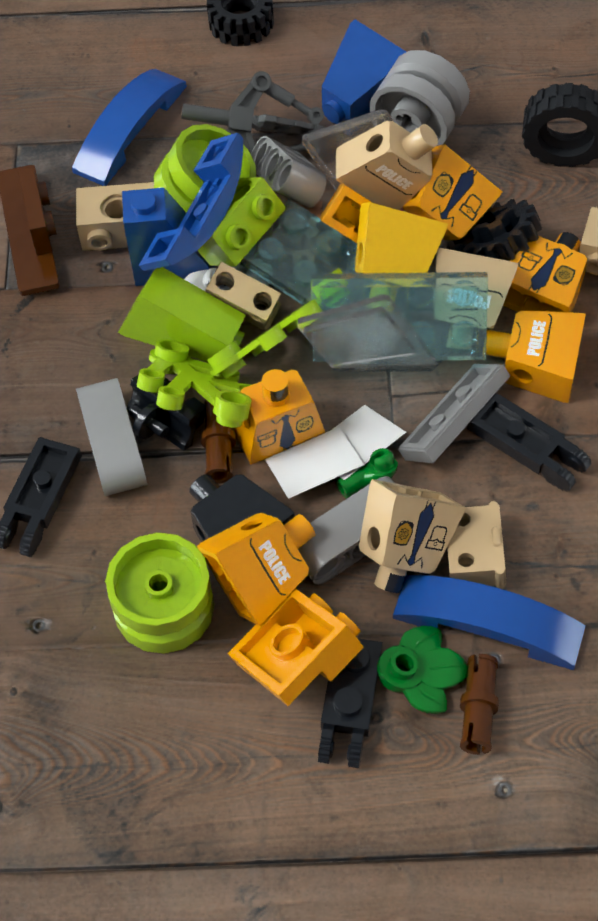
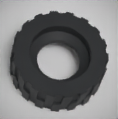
(562, 102)

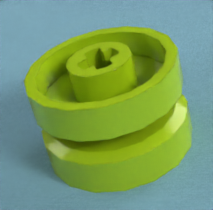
(177, 167)
(160, 592)

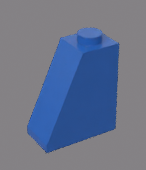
(357, 72)
(144, 216)

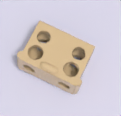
(245, 294)
(478, 548)

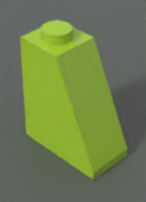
(184, 313)

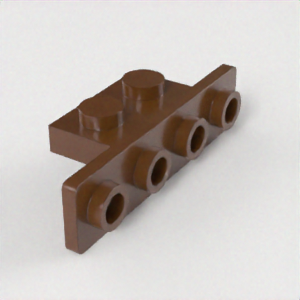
(29, 229)

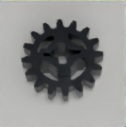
(502, 231)

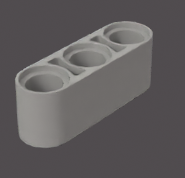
(288, 172)
(111, 437)
(337, 538)

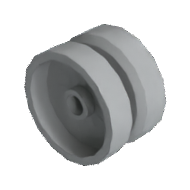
(423, 91)

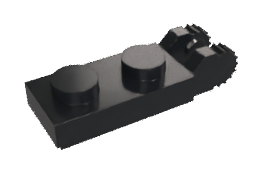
(529, 441)
(38, 493)
(350, 704)

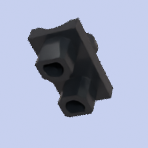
(173, 425)

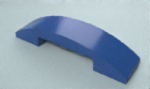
(121, 121)
(220, 171)
(491, 614)

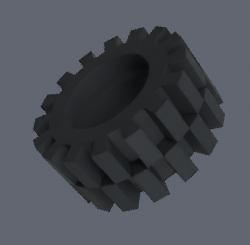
(240, 26)

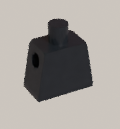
(231, 503)

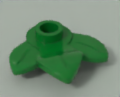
(428, 667)

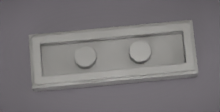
(453, 413)

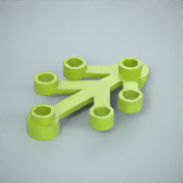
(173, 358)
(230, 358)

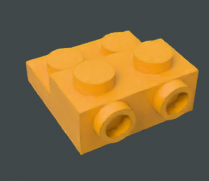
(297, 646)

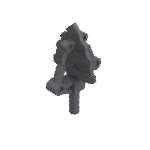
(240, 114)

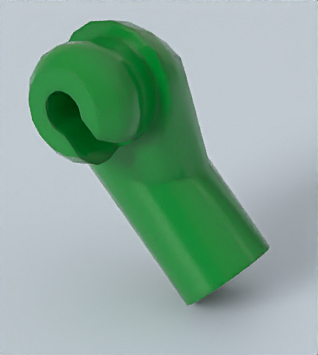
(381, 464)

